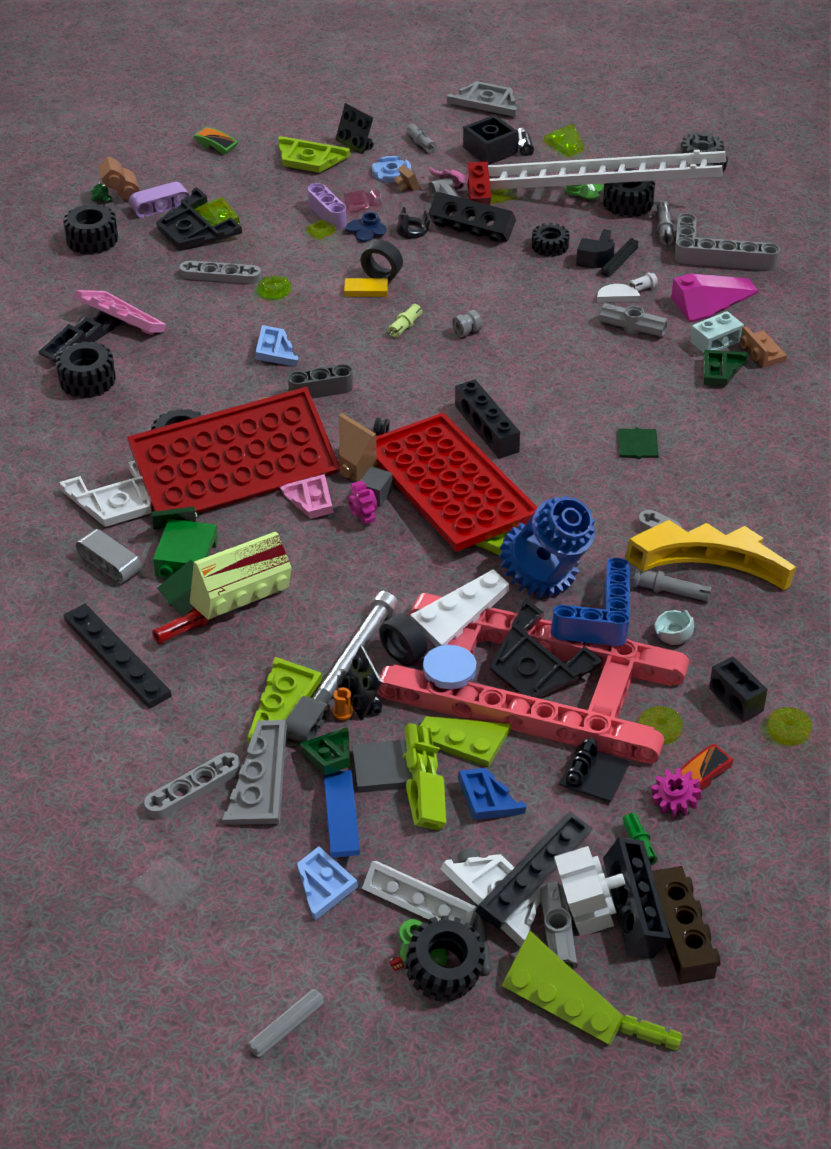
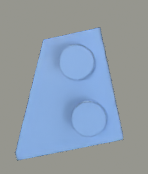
(275, 347)

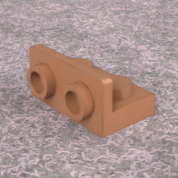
(761, 348)

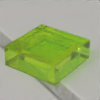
(320, 229)

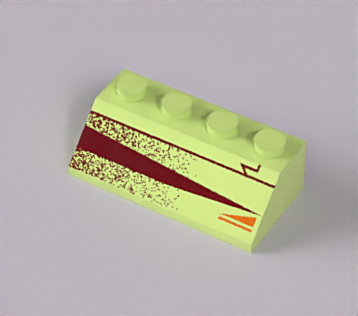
(239, 575)

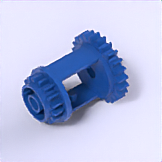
(549, 546)

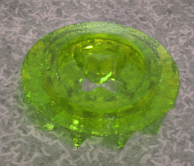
(267, 290)

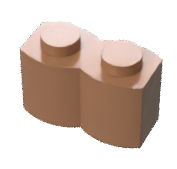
(118, 178)

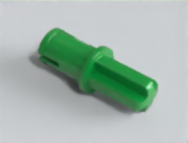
(636, 832)

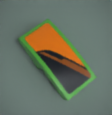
(219, 140)

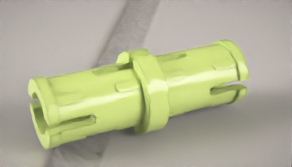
(404, 320)

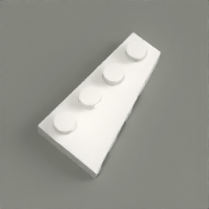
(452, 613)

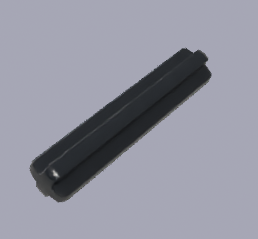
(620, 257)

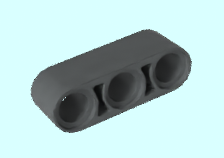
(323, 380)

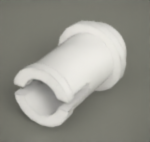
(647, 281)

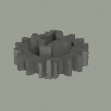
(702, 142)

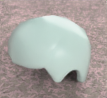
(674, 627)

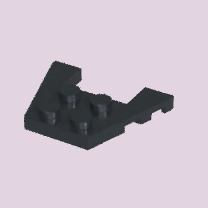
(188, 228)
(530, 666)

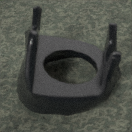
(407, 232)

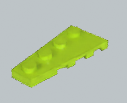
(284, 690)
(554, 986)

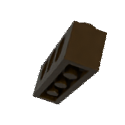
(686, 927)

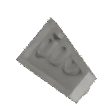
(260, 778)

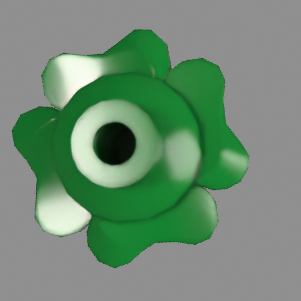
(100, 192)

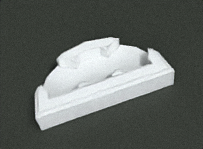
(617, 293)

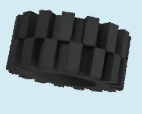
(550, 239)

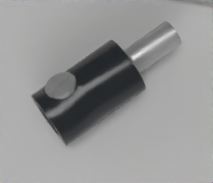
(525, 143)

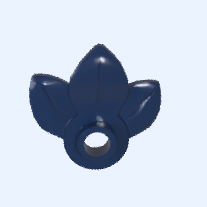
(366, 227)

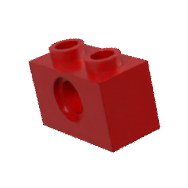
(478, 182)

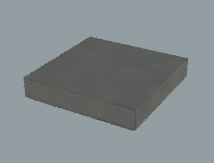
(380, 766)

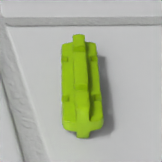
(651, 1032)

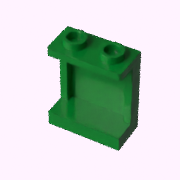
(182, 543)

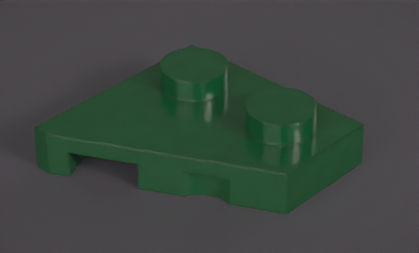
(722, 366)
(328, 752)

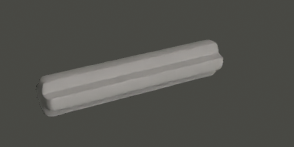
(285, 1023)

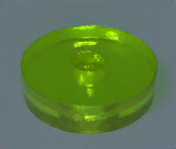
(666, 716)
(786, 735)

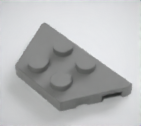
(486, 98)

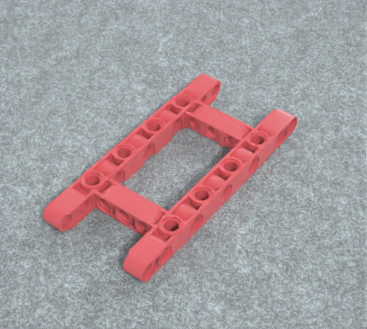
(541, 716)

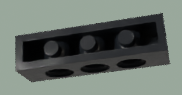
(445, 204)
(487, 419)
(638, 900)

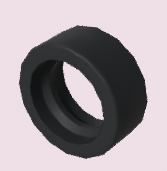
(387, 250)
(403, 639)

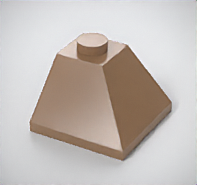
(356, 448)

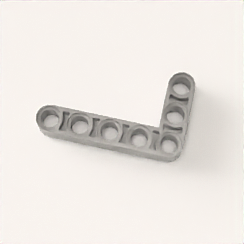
(719, 251)

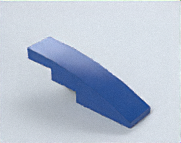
(341, 814)

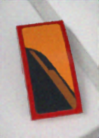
(707, 765)

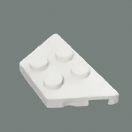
(480, 876)

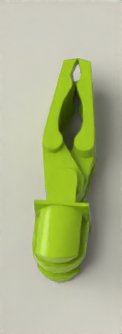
(427, 788)

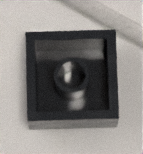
(490, 139)

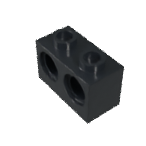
(738, 688)

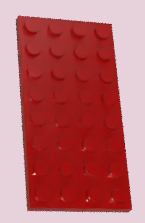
(234, 453)
(452, 481)

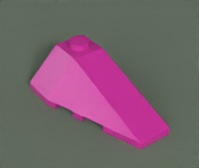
(704, 295)

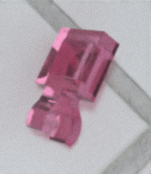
(360, 200)

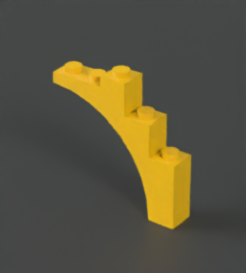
(705, 544)

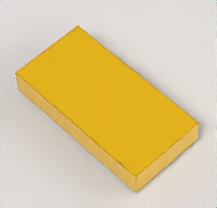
(366, 287)

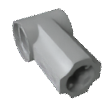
(444, 186)

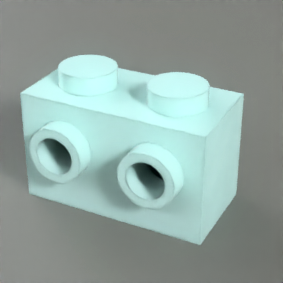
(716, 332)

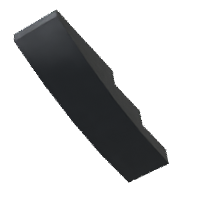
(85, 331)

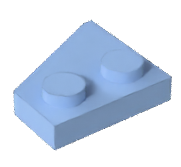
(324, 881)

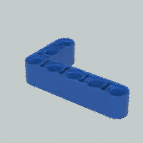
(596, 625)

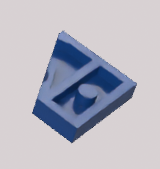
(487, 796)

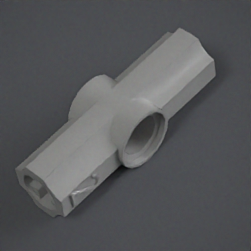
(633, 320)
(557, 914)

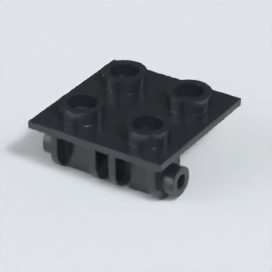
(355, 129)
(363, 684)
(594, 771)

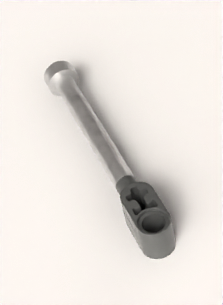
(312, 713)

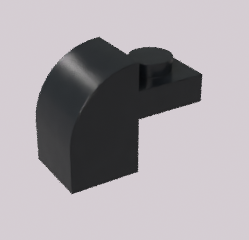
(595, 252)

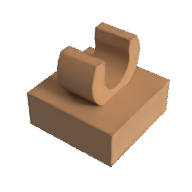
(406, 179)

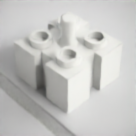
(587, 890)

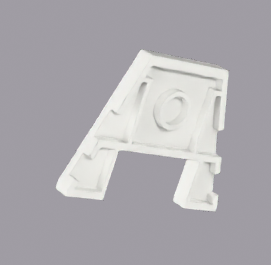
(112, 502)

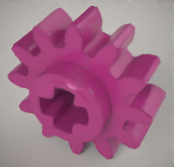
(362, 502)
(676, 792)

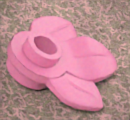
(457, 177)

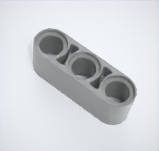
(109, 555)

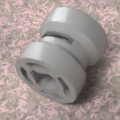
(468, 323)

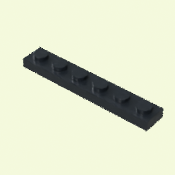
(117, 656)
(532, 870)

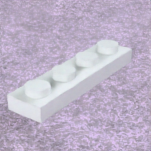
(416, 895)

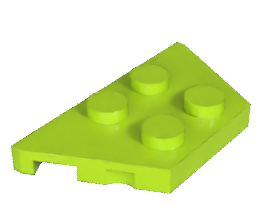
(310, 155)

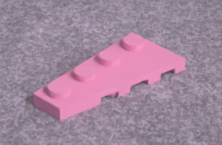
(120, 309)

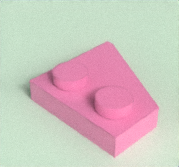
(310, 496)

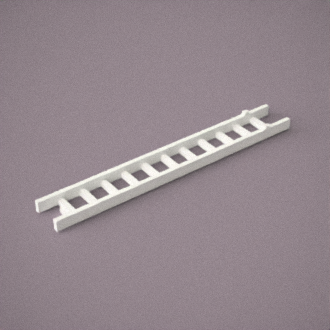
(607, 177)

